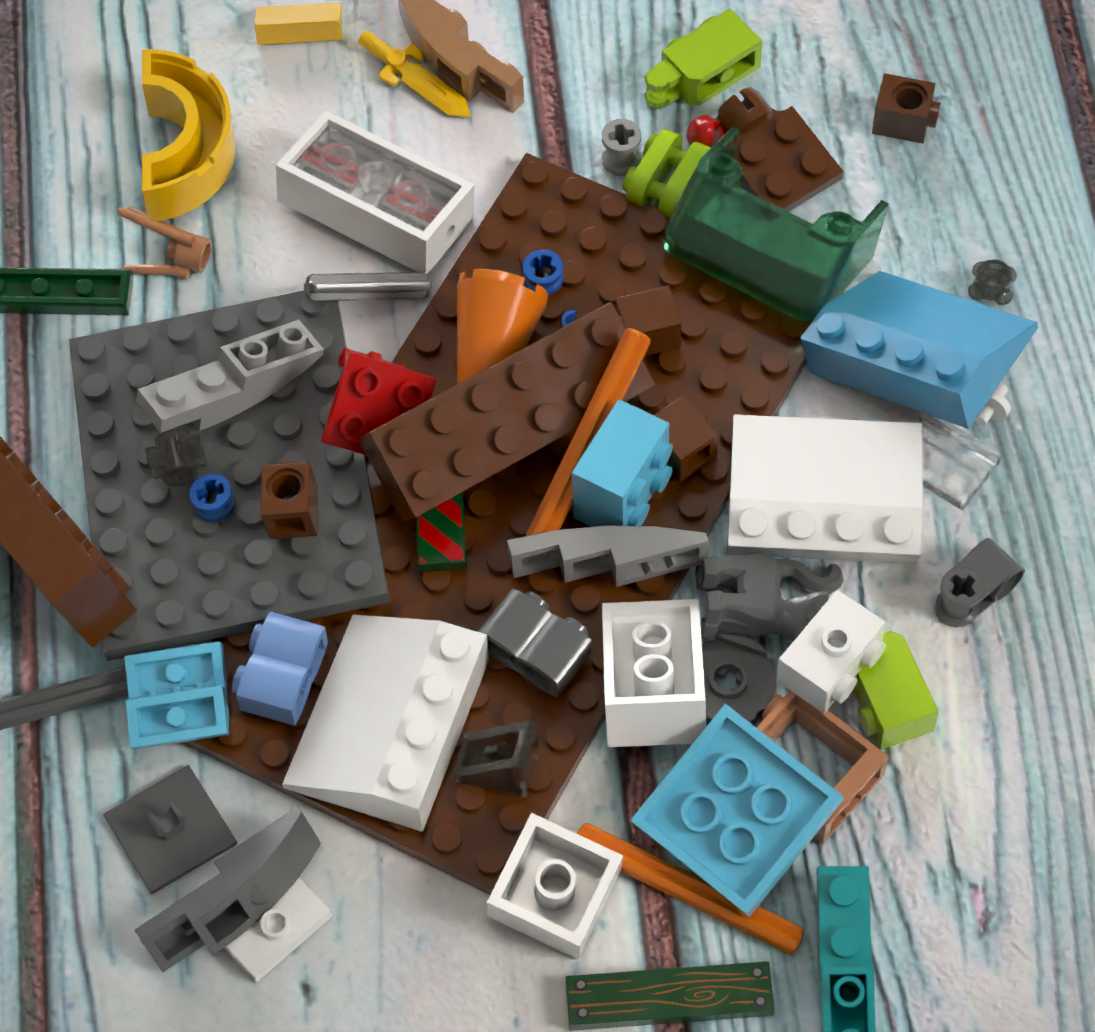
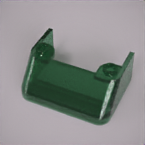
(763, 246)

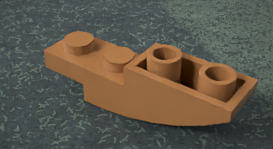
(460, 63)

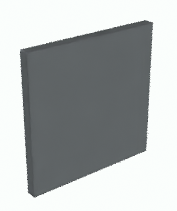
(170, 829)

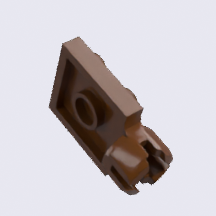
(777, 151)

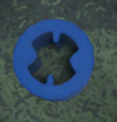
(538, 260)
(200, 492)

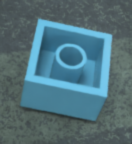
(622, 468)

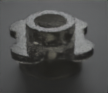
(996, 272)

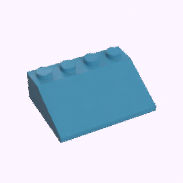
(916, 346)

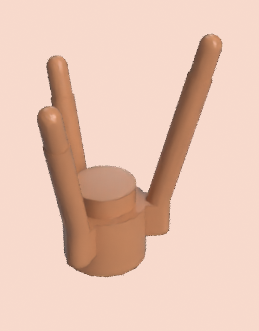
(185, 248)

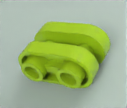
(659, 157)

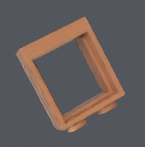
(867, 760)

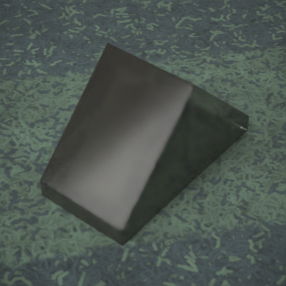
(499, 758)

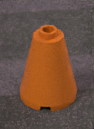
(494, 318)

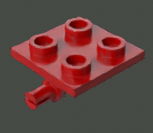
(371, 395)

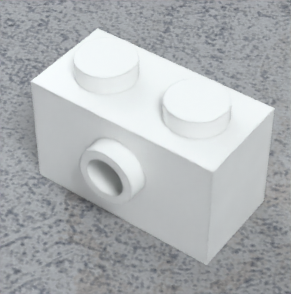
(831, 652)

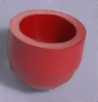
(705, 131)

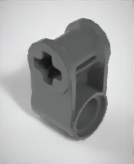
(976, 584)

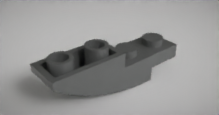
(230, 903)

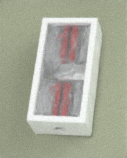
(375, 192)

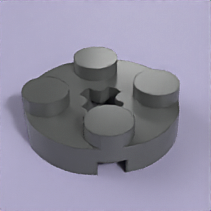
(752, 670)

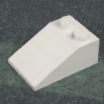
(653, 673)

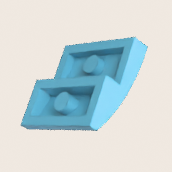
(177, 695)

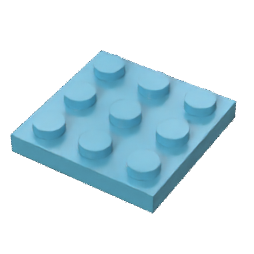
(737, 809)

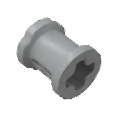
(621, 142)

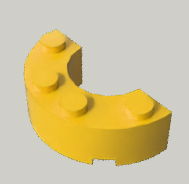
(204, 152)

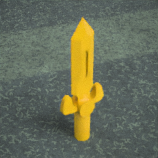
(414, 75)

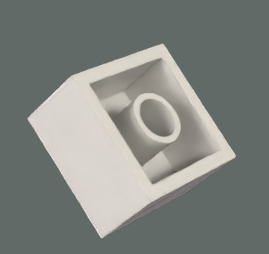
(554, 885)

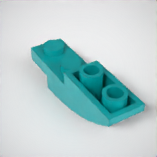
(845, 950)

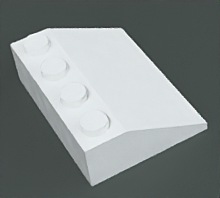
(826, 489)
(389, 717)

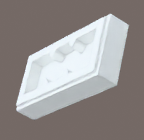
(279, 931)

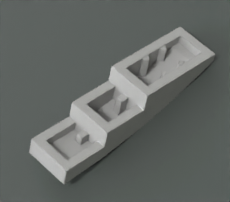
(626, 551)

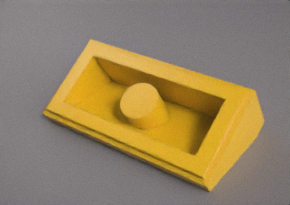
(298, 23)

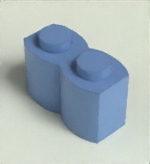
(281, 668)

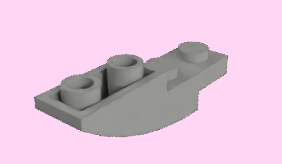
(238, 380)

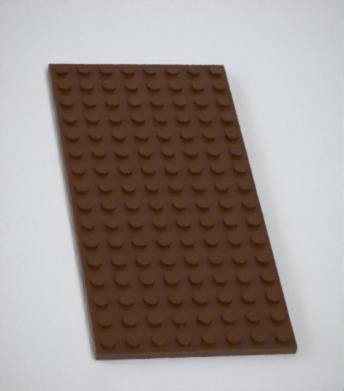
(730, 362)

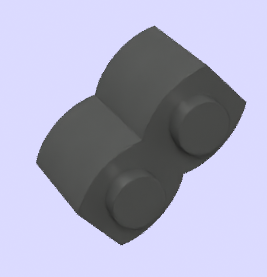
(536, 642)

